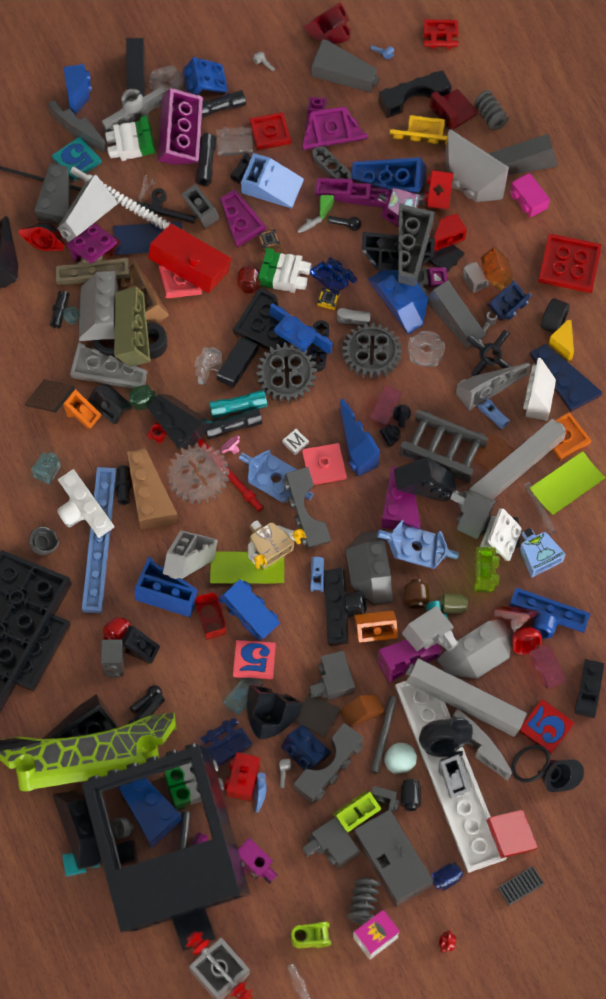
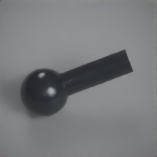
(353, 223)
(141, 703)

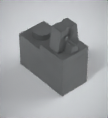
(476, 512)
(336, 677)
(334, 841)

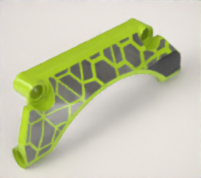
(75, 759)

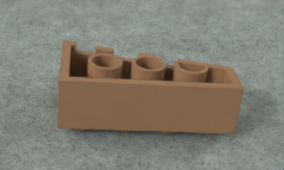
(150, 495)

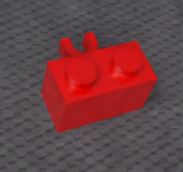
(243, 776)

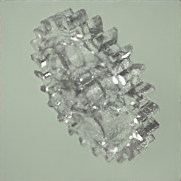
(182, 483)

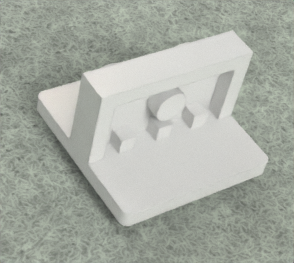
(502, 534)

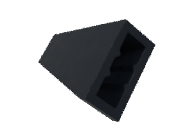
(136, 64)

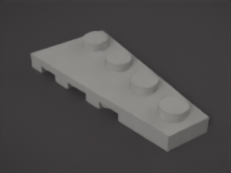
(99, 368)

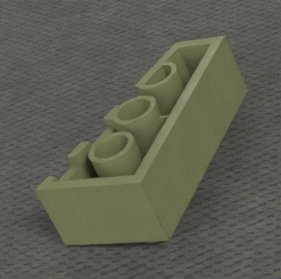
(131, 328)

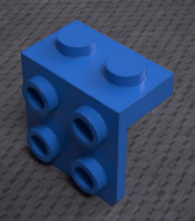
(205, 75)

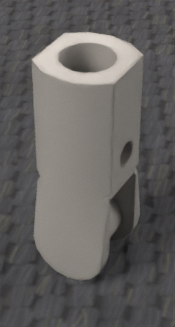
(355, 317)

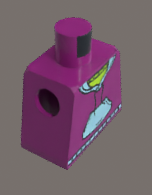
(391, 203)
(251, 852)

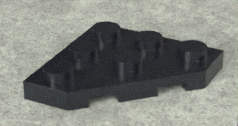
(257, 322)

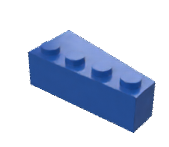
(150, 809)

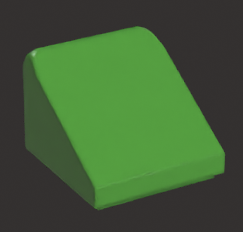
(326, 205)

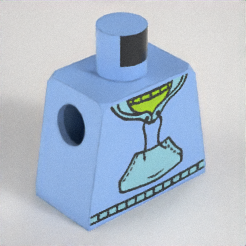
(540, 552)

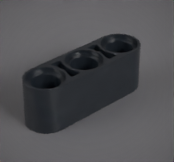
(237, 362)

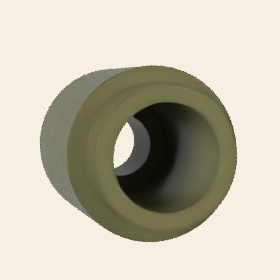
(453, 603)

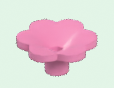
(231, 445)

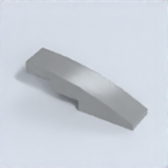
(486, 750)

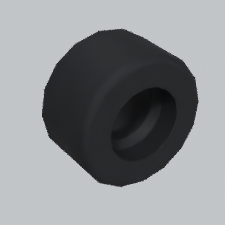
(555, 315)
(157, 331)

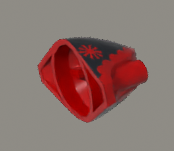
(43, 237)

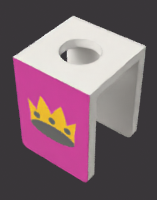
(376, 934)

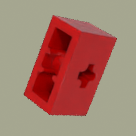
(443, 199)

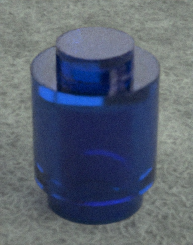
(447, 876)

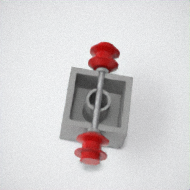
(219, 968)

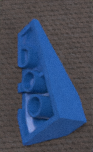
(402, 174)
(361, 447)

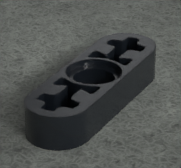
(314, 352)

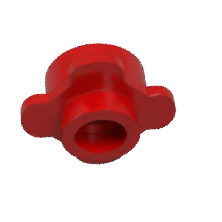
(152, 433)
(447, 941)

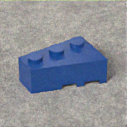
(249, 609)

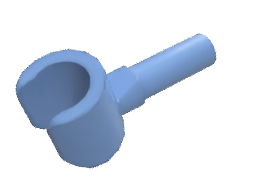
(387, 53)

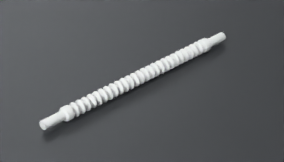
(146, 214)

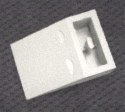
(539, 392)

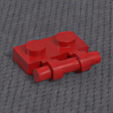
(440, 29)

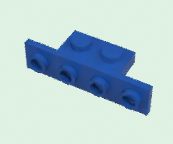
(298, 333)

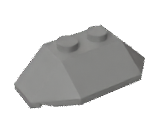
(478, 651)

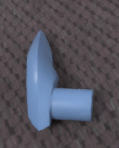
(260, 791)

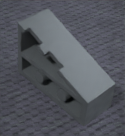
(55, 195)

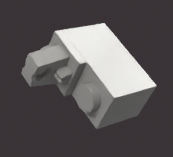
(430, 630)

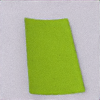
(567, 483)
(233, 566)

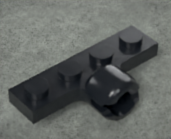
(340, 606)

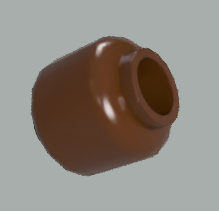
(416, 594)

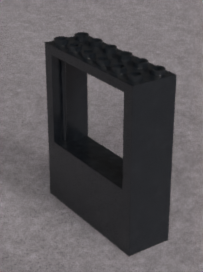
(179, 880)

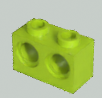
(357, 811)

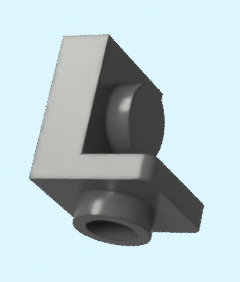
(385, 796)

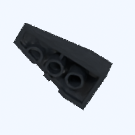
(8, 256)
(86, 719)

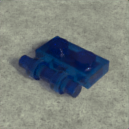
(329, 276)
(227, 747)

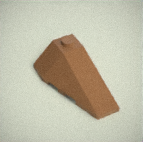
(154, 306)

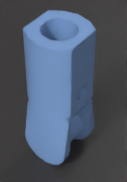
(495, 415)
(317, 572)

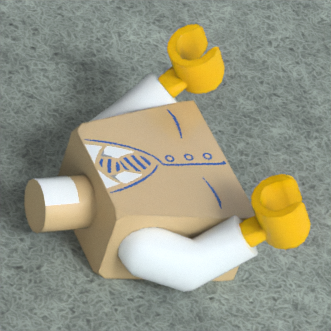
(271, 543)

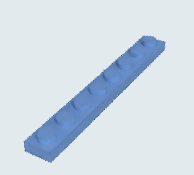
(99, 547)

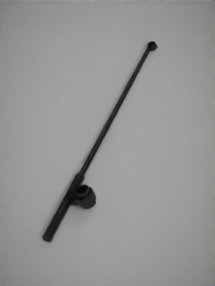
(155, 207)

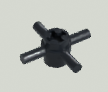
(484, 348)

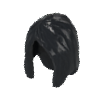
(445, 736)

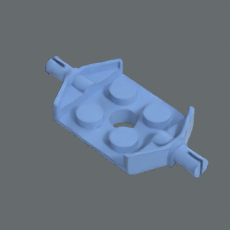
(261, 471)
(431, 545)

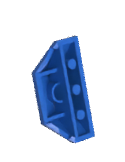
(404, 301)

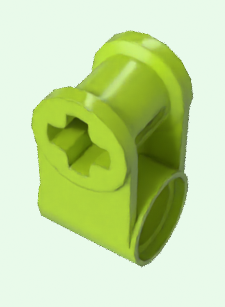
(312, 935)

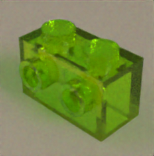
(485, 569)

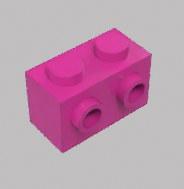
(529, 195)

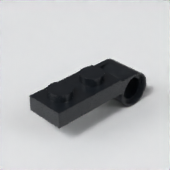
(589, 688)

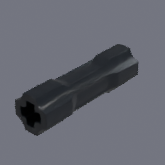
(232, 100)
(207, 148)
(244, 420)

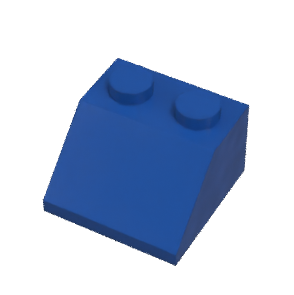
(77, 86)

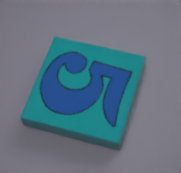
(77, 155)

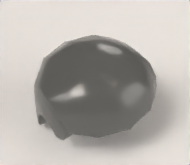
(43, 541)

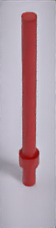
(248, 495)

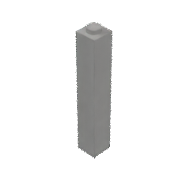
(520, 460)
(465, 697)

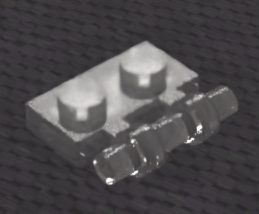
(235, 144)

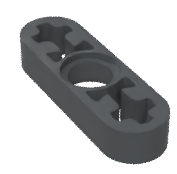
(329, 159)

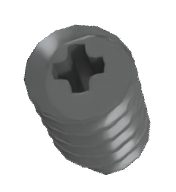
(491, 110)
(363, 900)

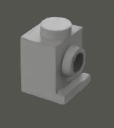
(475, 277)

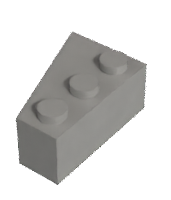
(188, 554)

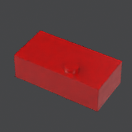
(189, 258)

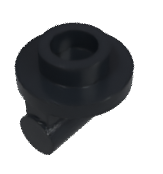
(401, 414)
(390, 434)

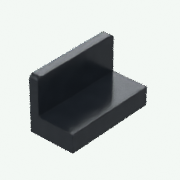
(109, 402)

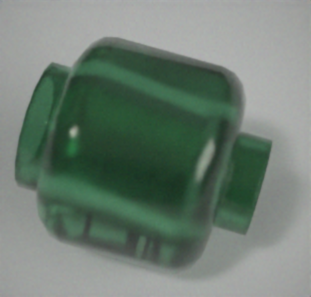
(141, 396)

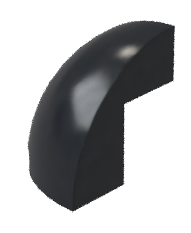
(269, 711)

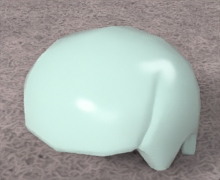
(400, 758)

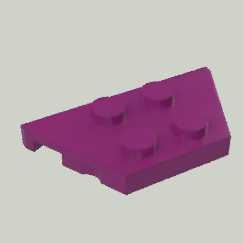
(331, 128)

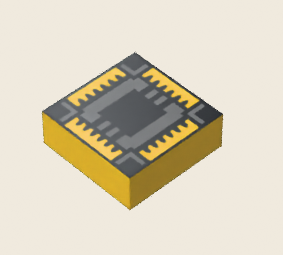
(328, 299)

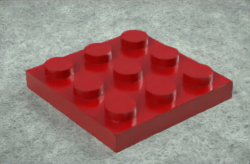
(570, 263)

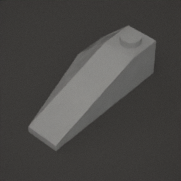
(483, 386)

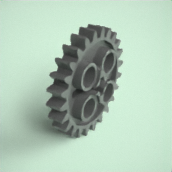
(353, 350)
(270, 373)

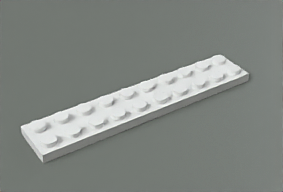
(466, 812)

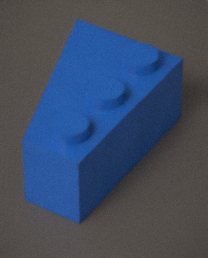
(165, 592)

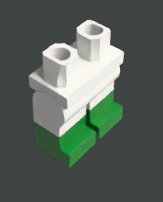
(131, 140)
(283, 271)

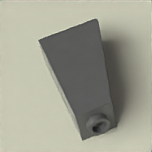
(343, 68)
(527, 155)
(455, 314)

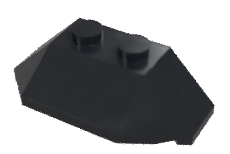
(383, 250)
(78, 828)

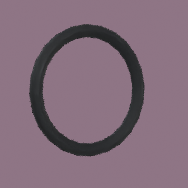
(526, 780)

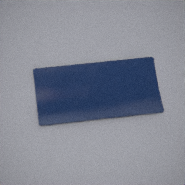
(137, 237)

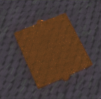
(493, 453)

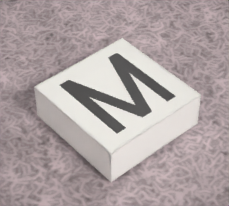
(295, 442)

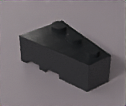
(179, 422)
(425, 479)

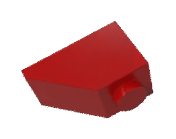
(449, 232)

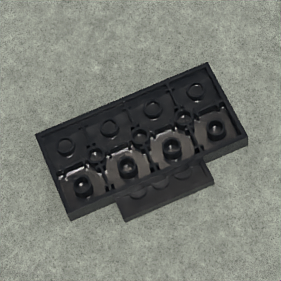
(28, 622)

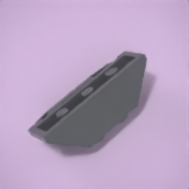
(370, 568)

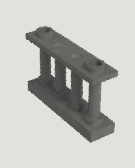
(460, 470)

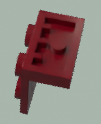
(452, 108)

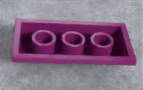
(180, 127)

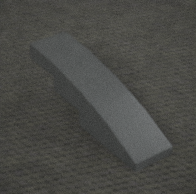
(78, 128)

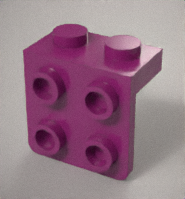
(91, 244)

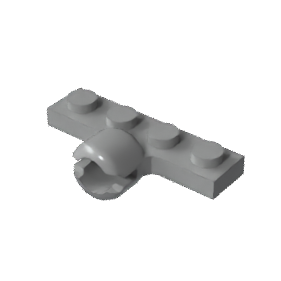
(133, 107)

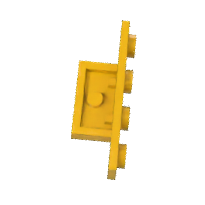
(422, 128)

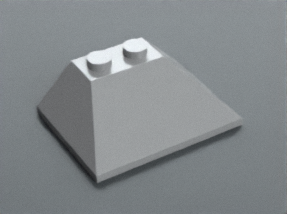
(475, 171)

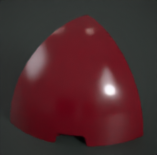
(330, 25)

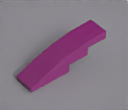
(349, 192)

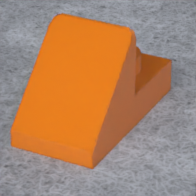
(81, 409)

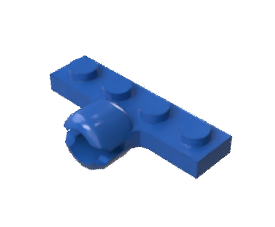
(550, 613)

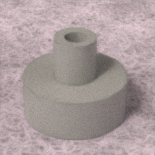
(122, 828)

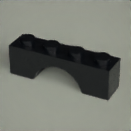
(393, 98)

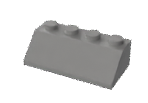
(98, 307)

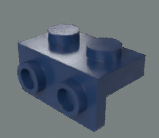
(508, 301)
(305, 748)

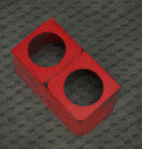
(211, 599)

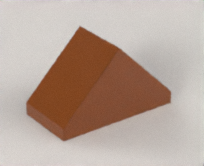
(362, 709)

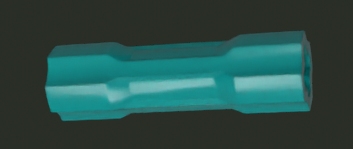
(224, 407)

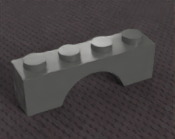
(298, 484)
(313, 783)

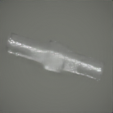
(299, 983)

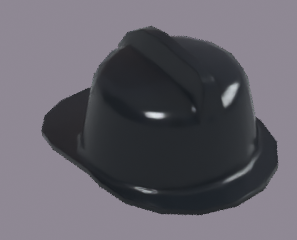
(562, 775)

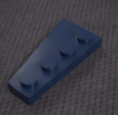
(570, 384)

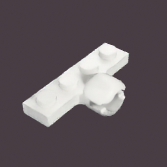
(82, 506)

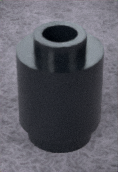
(410, 795)

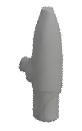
(309, 224)

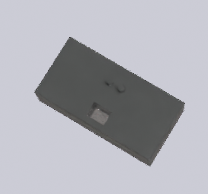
(393, 858)

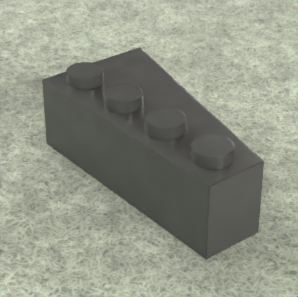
(413, 237)

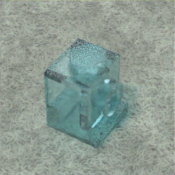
(46, 472)

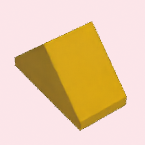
(562, 341)

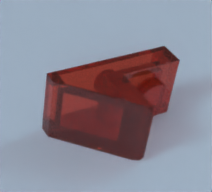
(518, 616)

